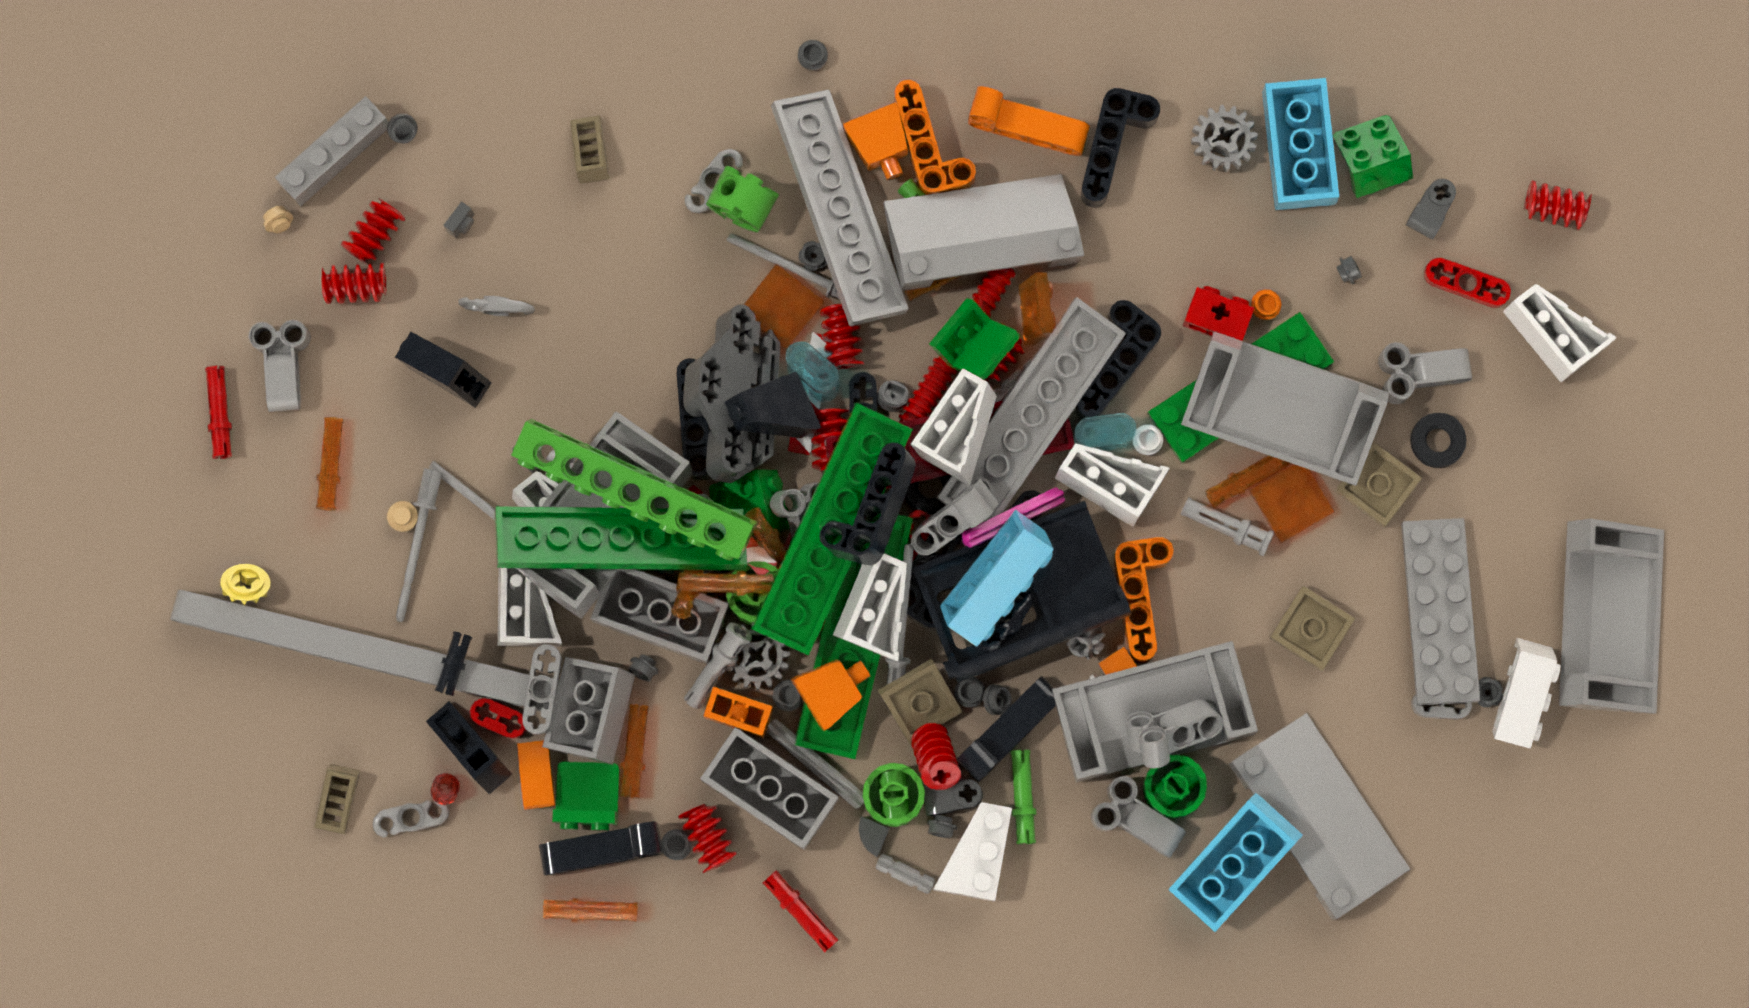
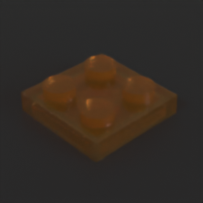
(783, 305)
(1036, 312)
(1291, 502)

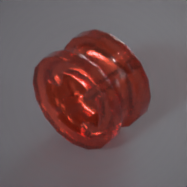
(443, 798)

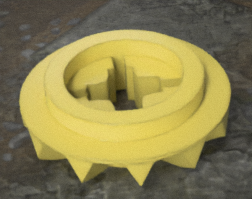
(249, 575)

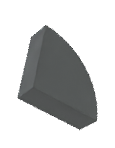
(872, 835)

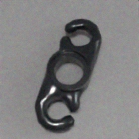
(1015, 621)

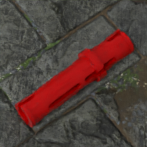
(218, 411)
(800, 911)

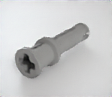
(1192, 510)
(724, 655)

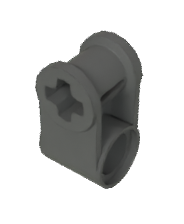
(1430, 212)
(948, 800)

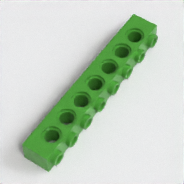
(529, 455)

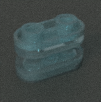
(815, 372)
(1105, 431)

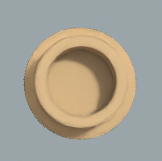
(277, 219)
(402, 516)

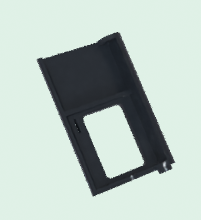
(1069, 594)

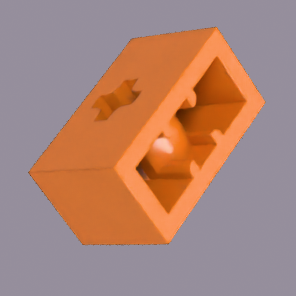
(738, 712)

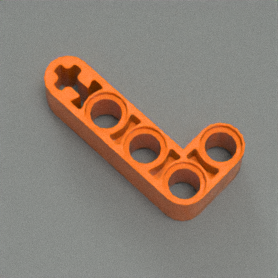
(1026, 123)
(926, 138)
(1141, 601)

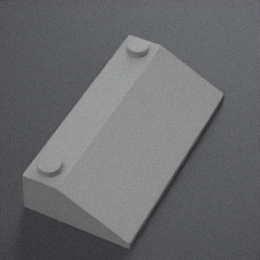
(982, 230)
(1285, 408)
(623, 439)
(1611, 616)
(1097, 709)
(1342, 840)

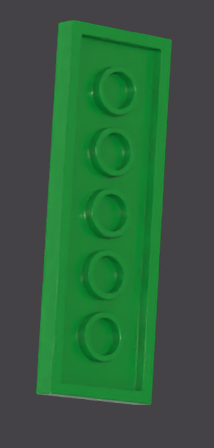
(1291, 339)

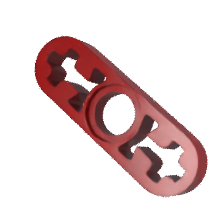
(1484, 299)

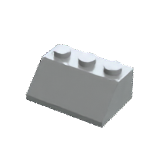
(589, 710)

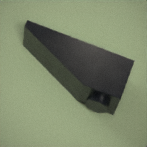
(469, 748)

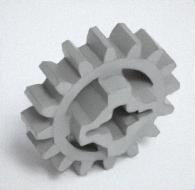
(1229, 150)
(766, 665)

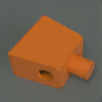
(879, 140)
(830, 690)

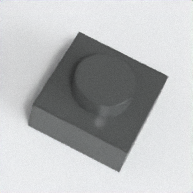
(460, 220)

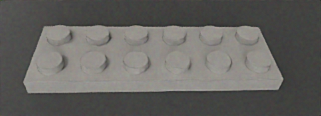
(1440, 611)

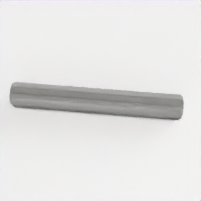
(816, 764)

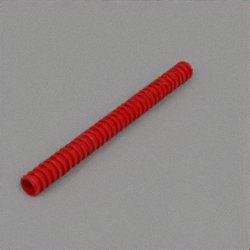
(940, 372)

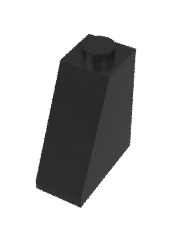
(443, 369)
(774, 409)

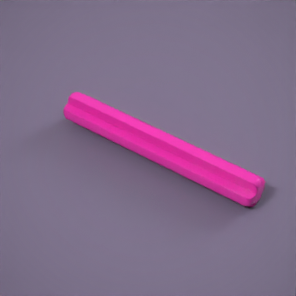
(1030, 509)

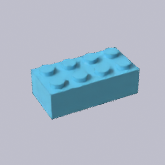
(1300, 144)
(997, 578)
(1235, 862)

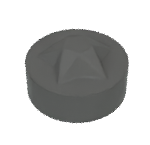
(892, 396)

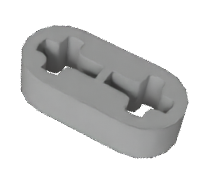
(1440, 712)

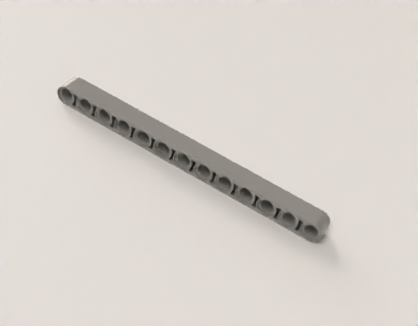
(350, 648)

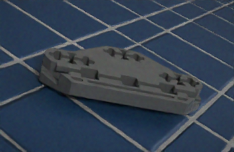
(723, 373)

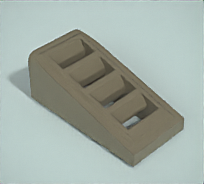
(590, 168)
(345, 773)

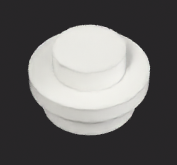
(1148, 440)

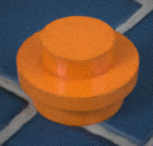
(1266, 304)

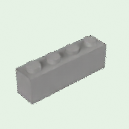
(332, 151)

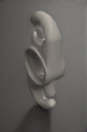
(715, 166)
(496, 305)
(396, 814)

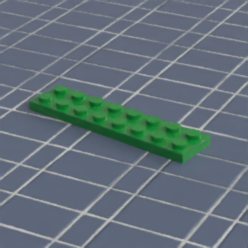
(600, 541)
(809, 571)
(845, 733)

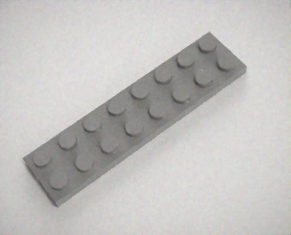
(839, 207)
(1040, 402)

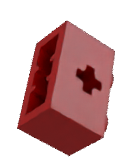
(1202, 316)

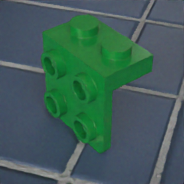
(1374, 155)
(973, 340)
(752, 491)
(587, 795)

